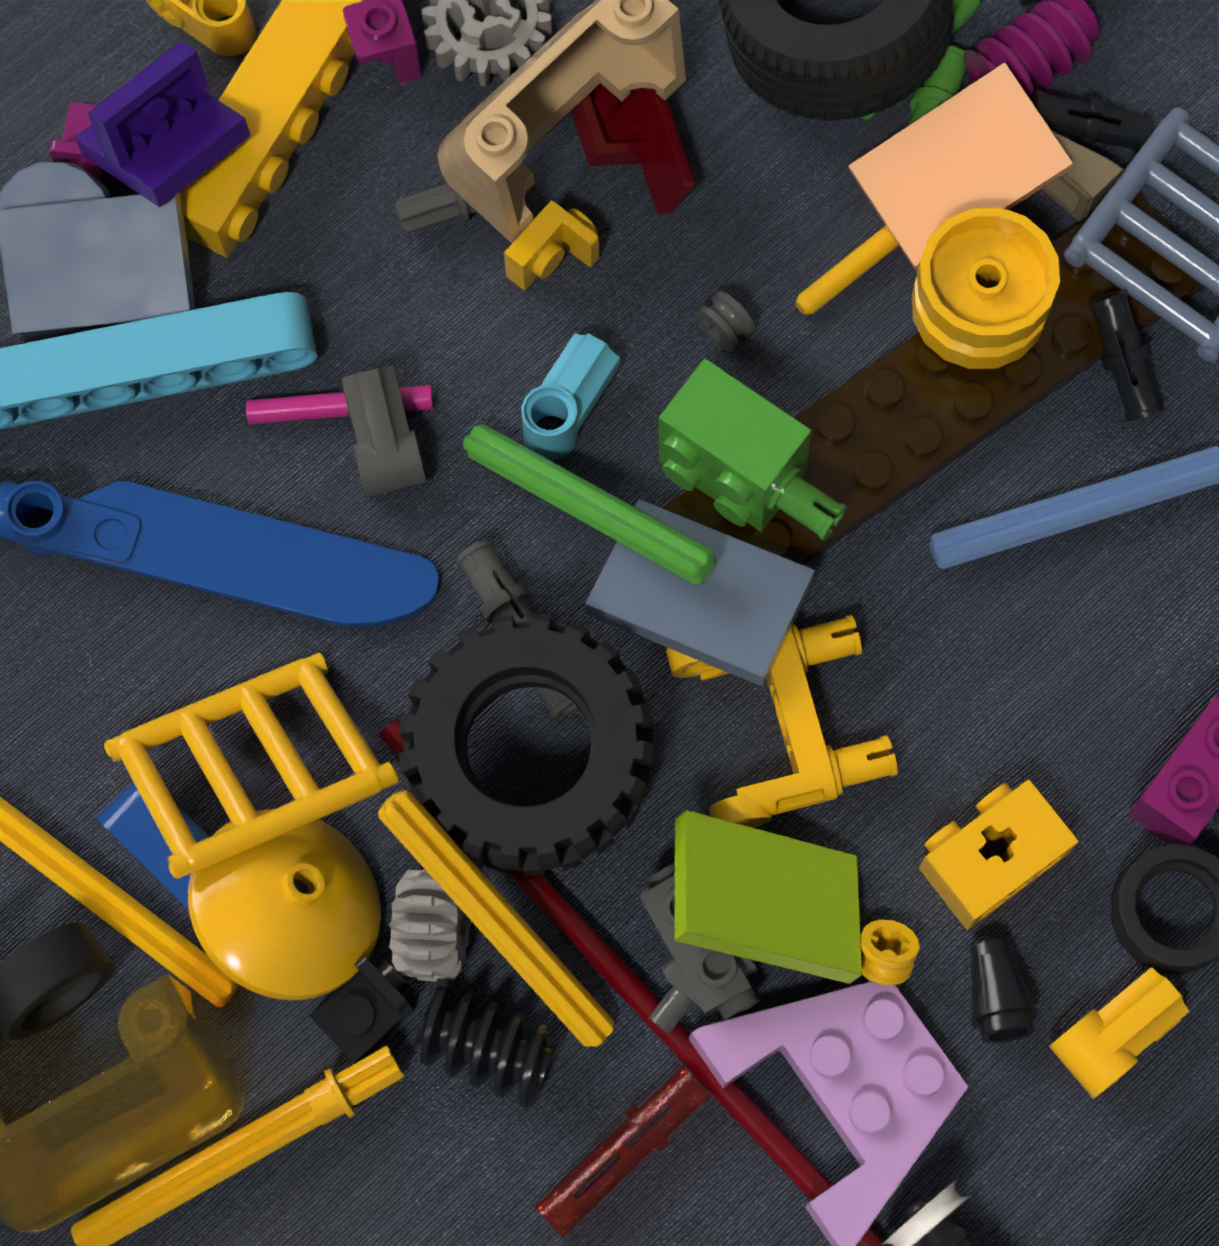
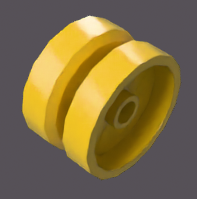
(985, 287)

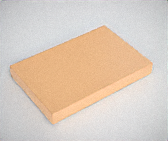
(963, 155)

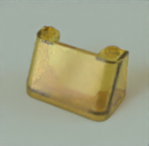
(125, 1119)

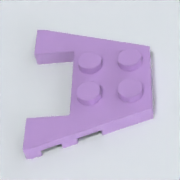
(867, 1071)

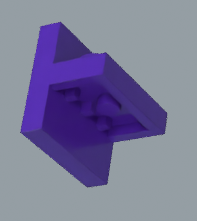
(162, 127)

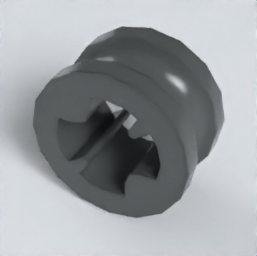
(725, 321)

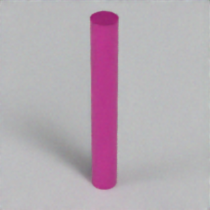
(324, 406)

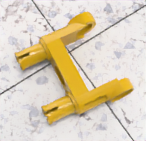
(816, 768)

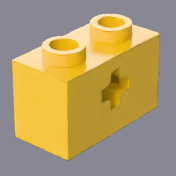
(1034, 844)

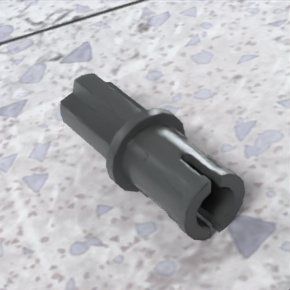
(431, 209)

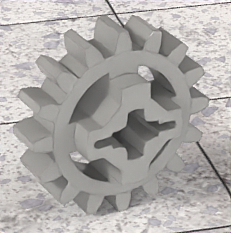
(491, 34)

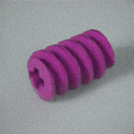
(1038, 44)

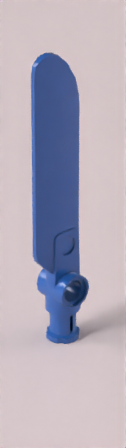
(223, 552)

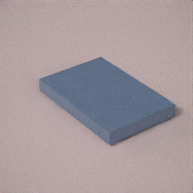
(95, 262)
(727, 622)

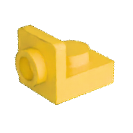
(541, 244)

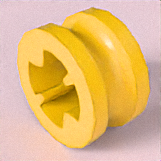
(888, 952)

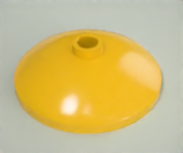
(273, 934)

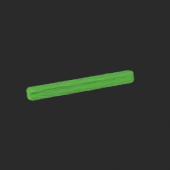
(591, 504)

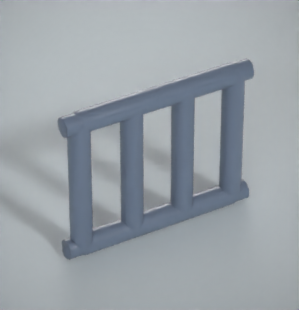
(1118, 209)

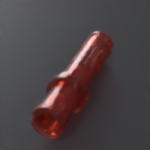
(680, 1093)

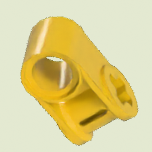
(201, 21)

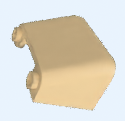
(607, 43)

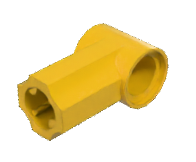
(1107, 1041)

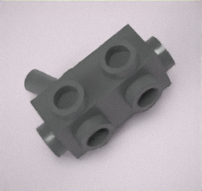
(697, 974)

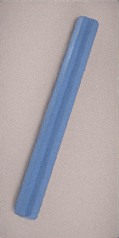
(1075, 508)

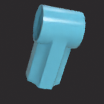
(569, 394)

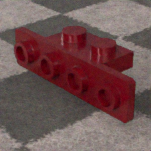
(636, 133)

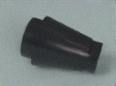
(999, 994)

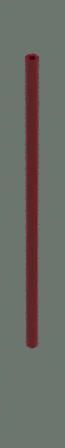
(644, 1002)

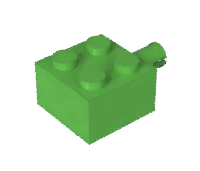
(741, 453)

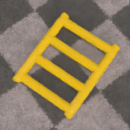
(249, 827)

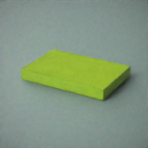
(766, 897)

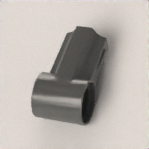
(385, 446)

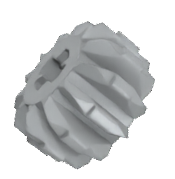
(427, 929)

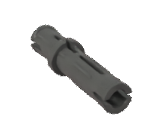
(504, 598)

